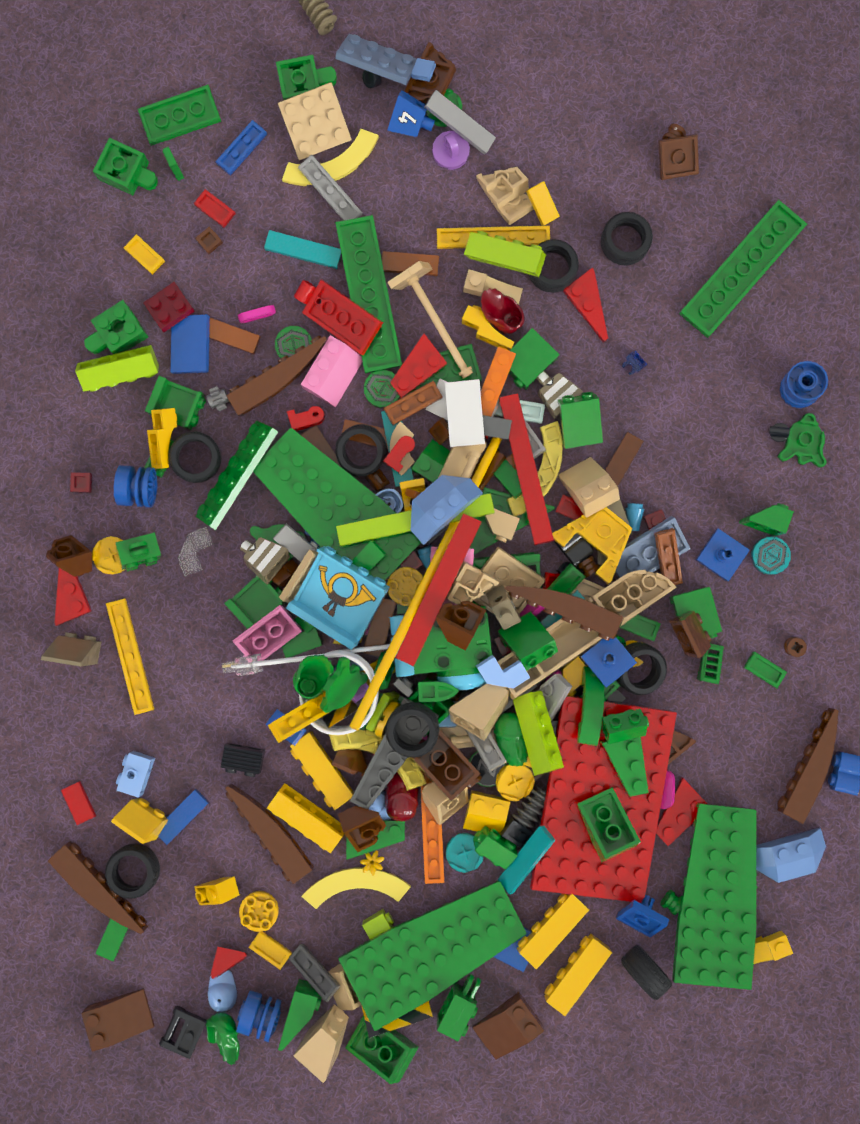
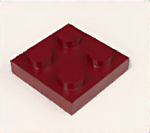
(168, 307)

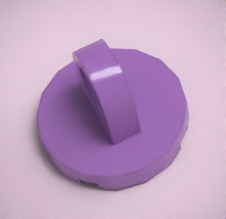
(450, 150)

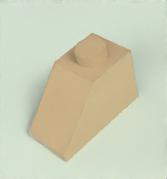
(502, 525)

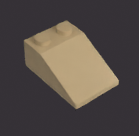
(590, 486)

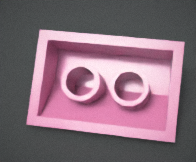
(332, 371)
(268, 633)

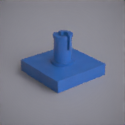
(722, 555)
(608, 660)
(642, 917)

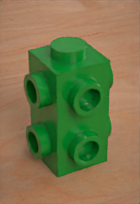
(624, 726)
(495, 847)

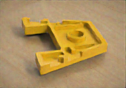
(604, 532)

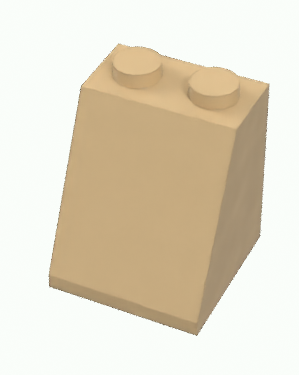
(480, 710)
(322, 1043)

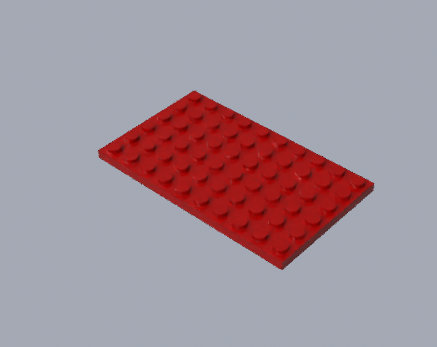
(572, 861)

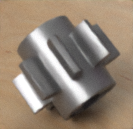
(217, 398)

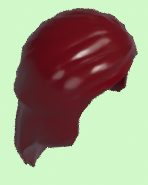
(501, 311)
(399, 802)

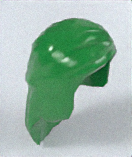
(312, 676)
(510, 739)
(222, 1030)

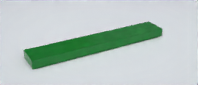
(367, 559)

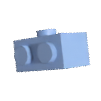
(135, 773)

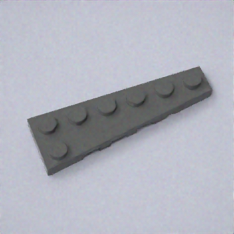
(387, 761)

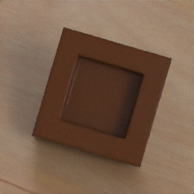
(209, 240)
(440, 431)

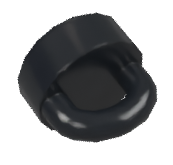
(370, 79)

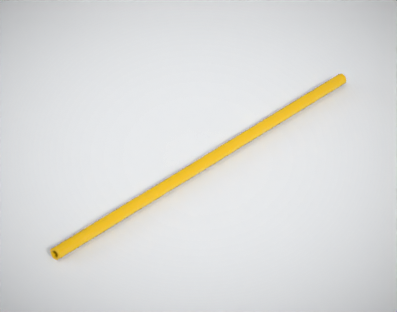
(417, 599)

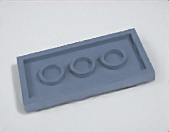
(376, 59)
(642, 551)

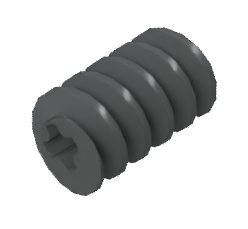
(532, 808)

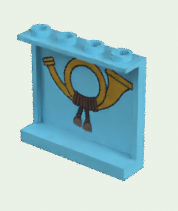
(338, 597)

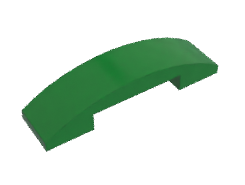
(592, 708)

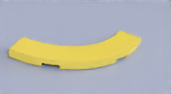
(341, 165)
(549, 465)
(369, 742)
(352, 879)

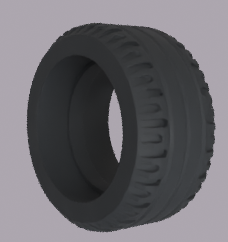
(632, 220)
(565, 250)
(176, 448)
(355, 469)
(656, 675)
(400, 746)
(112, 876)
(646, 972)

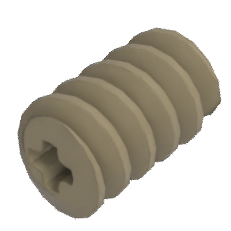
(319, 15)

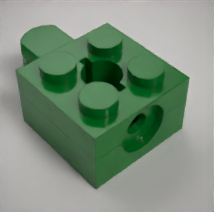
(302, 72)
(124, 168)
(116, 330)
(138, 552)
(458, 1009)

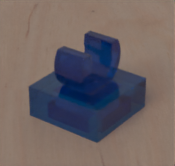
(635, 361)

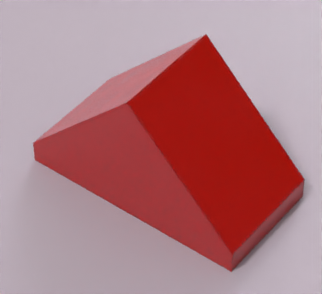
(225, 960)

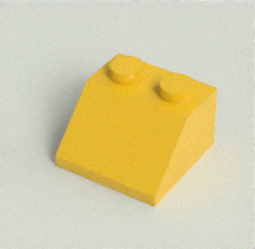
(486, 811)
(140, 820)

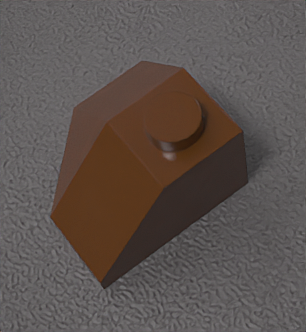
(70, 556)
(460, 622)
(350, 761)
(361, 826)

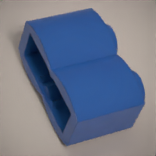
(845, 773)

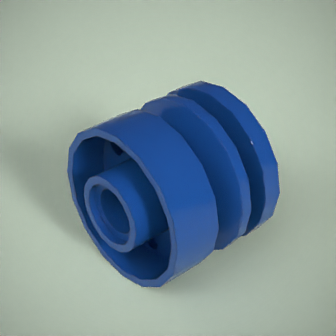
(803, 384)
(135, 486)
(258, 1016)

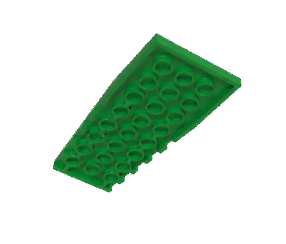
(327, 496)
(718, 901)
(430, 953)

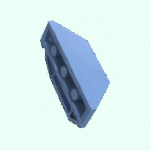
(441, 504)
(791, 855)

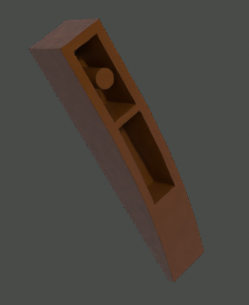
(274, 379)
(572, 609)
(811, 771)
(272, 835)
(92, 887)

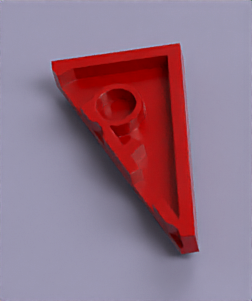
(586, 299)
(70, 598)

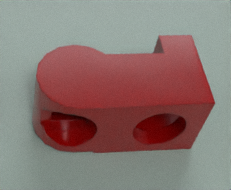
(306, 419)
(403, 446)

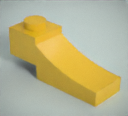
(475, 319)
(159, 437)
(771, 947)

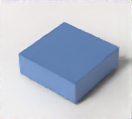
(423, 69)

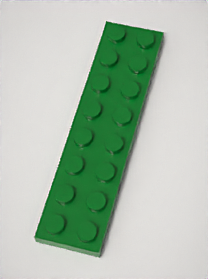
(743, 268)
(369, 288)

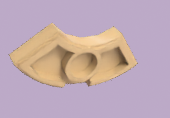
(400, 431)

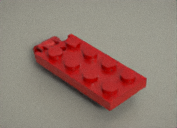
(338, 315)

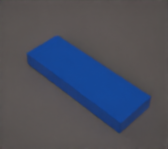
(241, 147)
(183, 816)

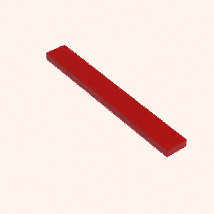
(526, 470)
(438, 590)

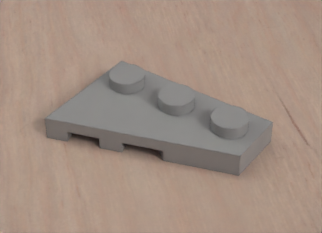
(555, 692)

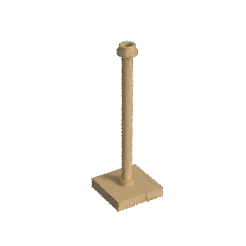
(411, 277)

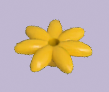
(372, 862)

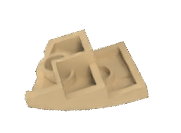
(507, 192)
(470, 584)

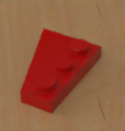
(418, 367)
(680, 815)

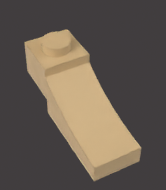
(478, 282)

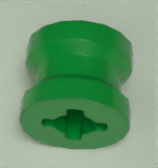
(671, 902)

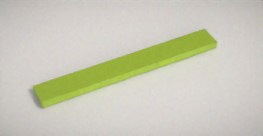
(401, 523)

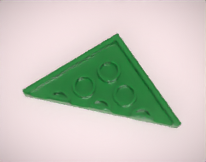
(484, 536)

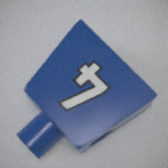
(409, 116)

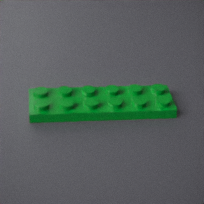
(236, 474)

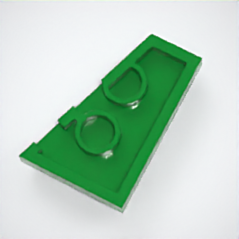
(629, 764)
(392, 834)

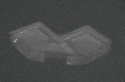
(188, 556)

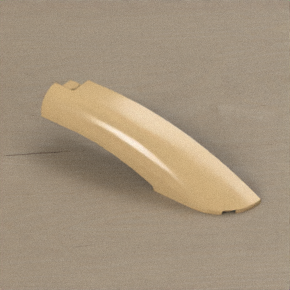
(625, 597)

